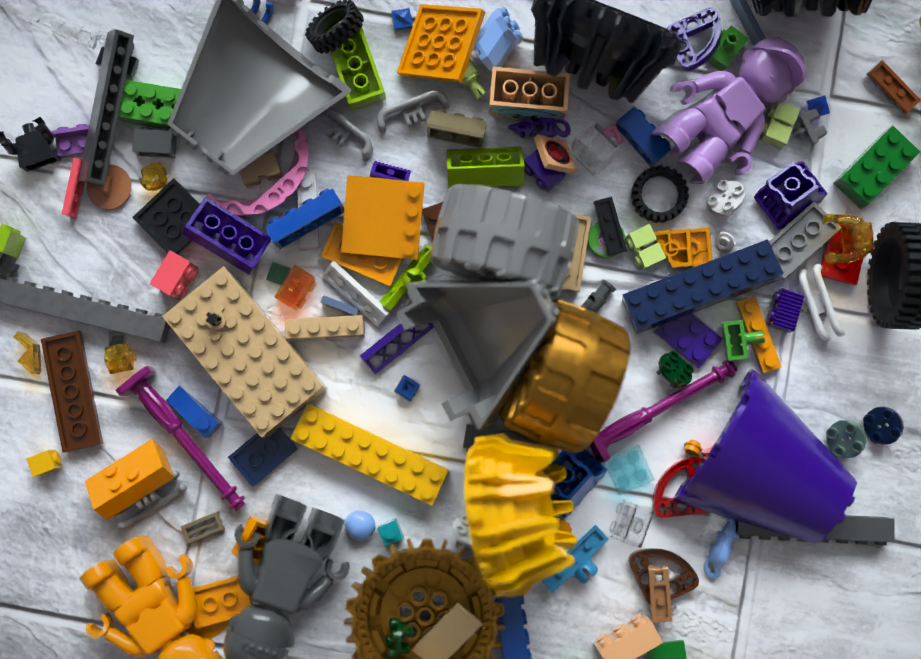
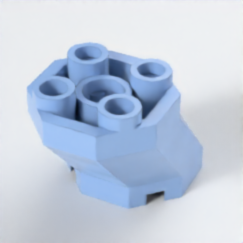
(497, 38)

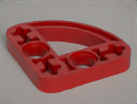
(663, 481)

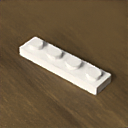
(305, 191)
(355, 293)

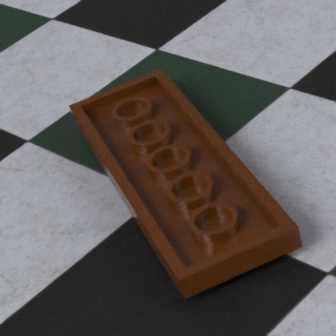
(71, 391)

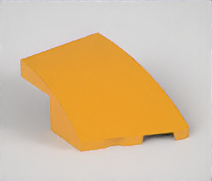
(686, 246)

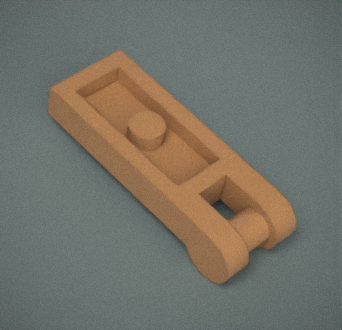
(659, 594)

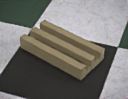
(218, 521)

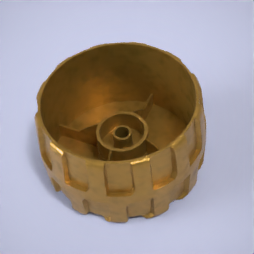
(570, 380)

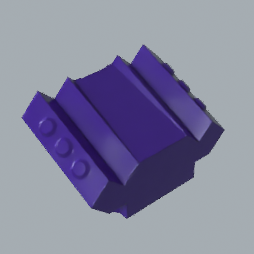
(789, 193)

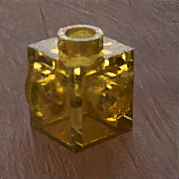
(119, 358)

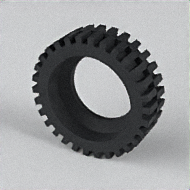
(896, 276)

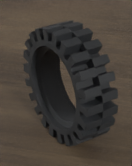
(350, 19)

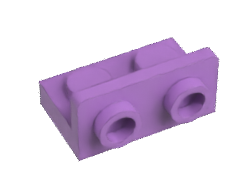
(70, 140)

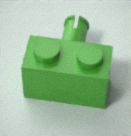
(728, 48)
(736, 340)

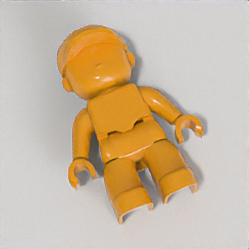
(149, 610)

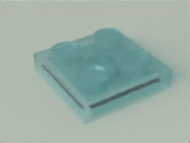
(629, 470)

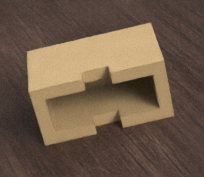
(261, 168)

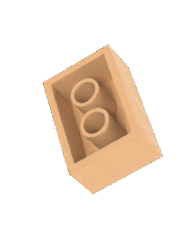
(629, 640)

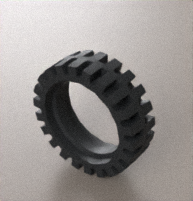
(677, 180)

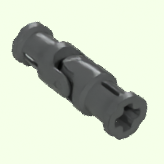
(597, 298)

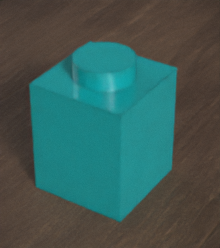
(390, 532)

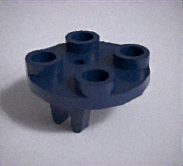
(885, 434)

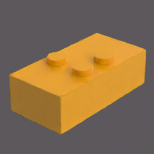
(129, 479)

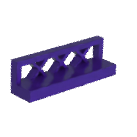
(386, 340)

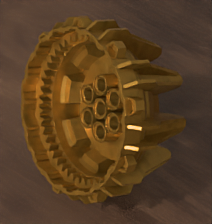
(433, 573)

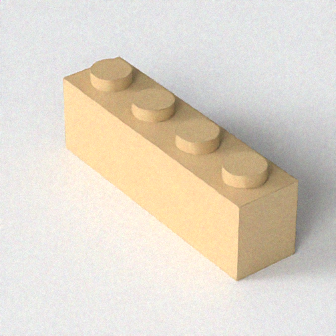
(324, 327)

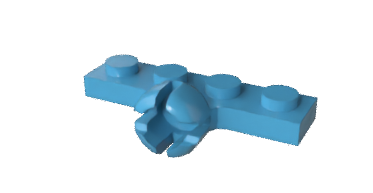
(582, 553)

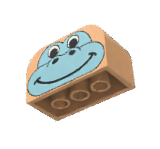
(528, 94)

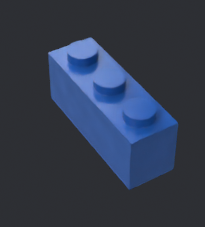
(638, 134)

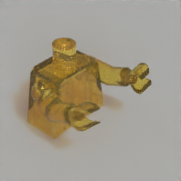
(856, 238)

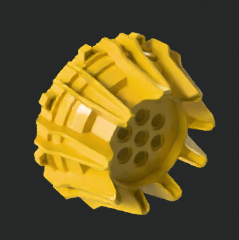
(513, 513)

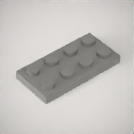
(802, 239)

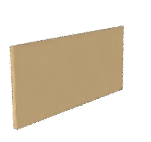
(448, 634)

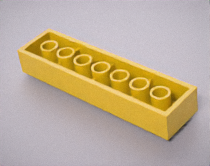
(369, 454)

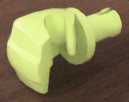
(471, 80)

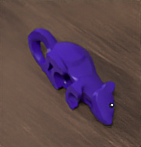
(542, 127)

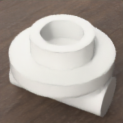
(724, 241)

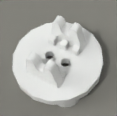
(725, 205)
(461, 532)

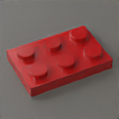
(841, 272)

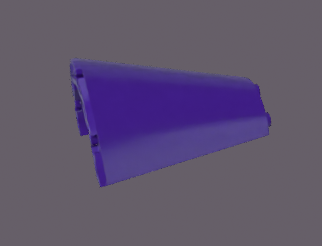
(771, 470)

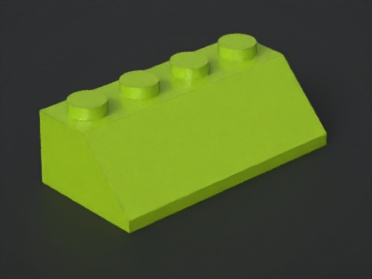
(486, 166)

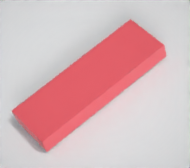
(73, 191)

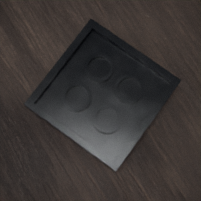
(167, 216)

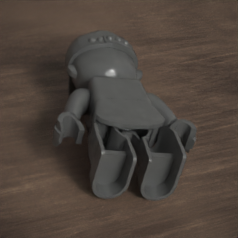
(281, 579)

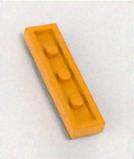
(754, 322)

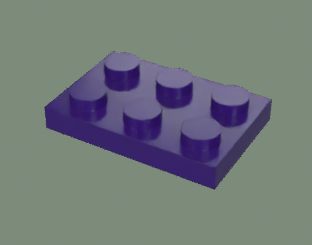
(690, 338)

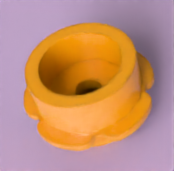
(693, 448)

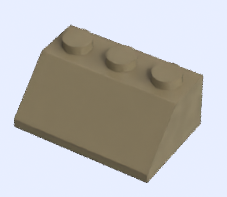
(456, 128)

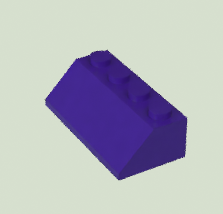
(226, 235)

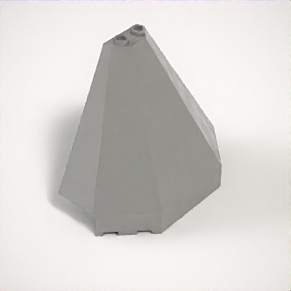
(488, 334)

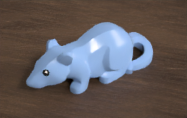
(720, 551)

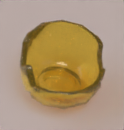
(154, 176)

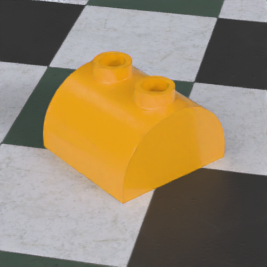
(252, 525)

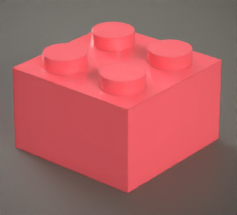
(174, 275)

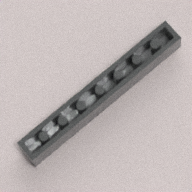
(106, 107)
(852, 528)

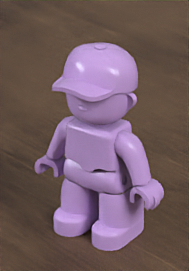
(732, 108)

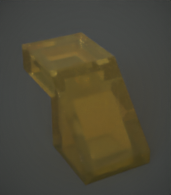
(32, 357)

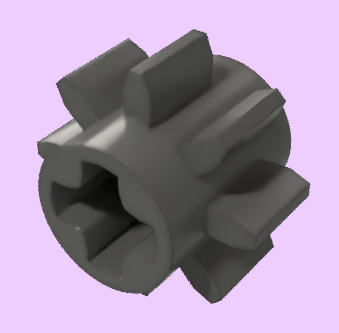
(8, 265)

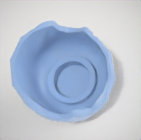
(359, 525)

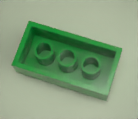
(876, 167)

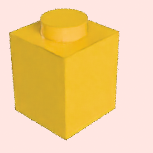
(44, 462)

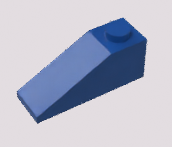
(194, 412)

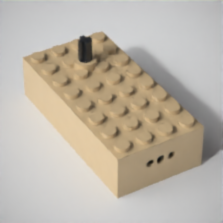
(244, 352)

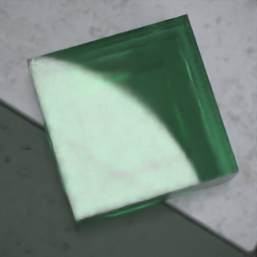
(278, 273)

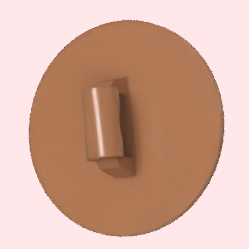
(114, 192)

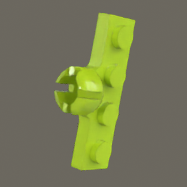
(411, 274)

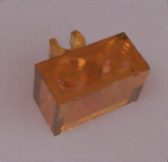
(296, 288)

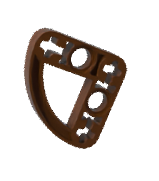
(658, 552)

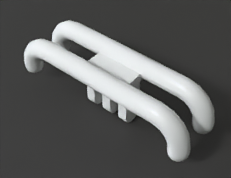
(819, 303)

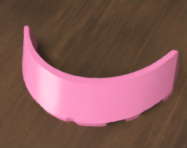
(278, 192)

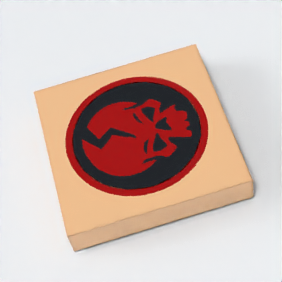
(555, 154)

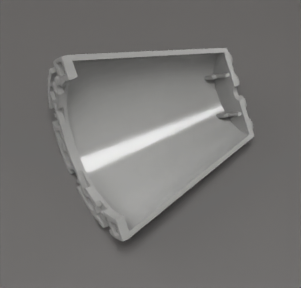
(247, 89)

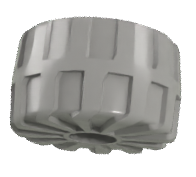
(504, 237)

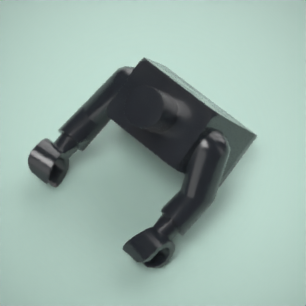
(34, 147)

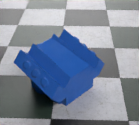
(582, 476)

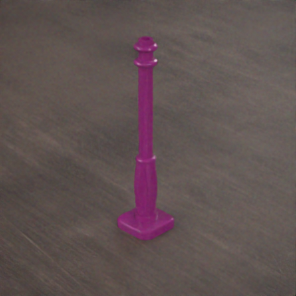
(164, 415)
(633, 422)

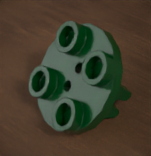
(675, 369)
(393, 641)

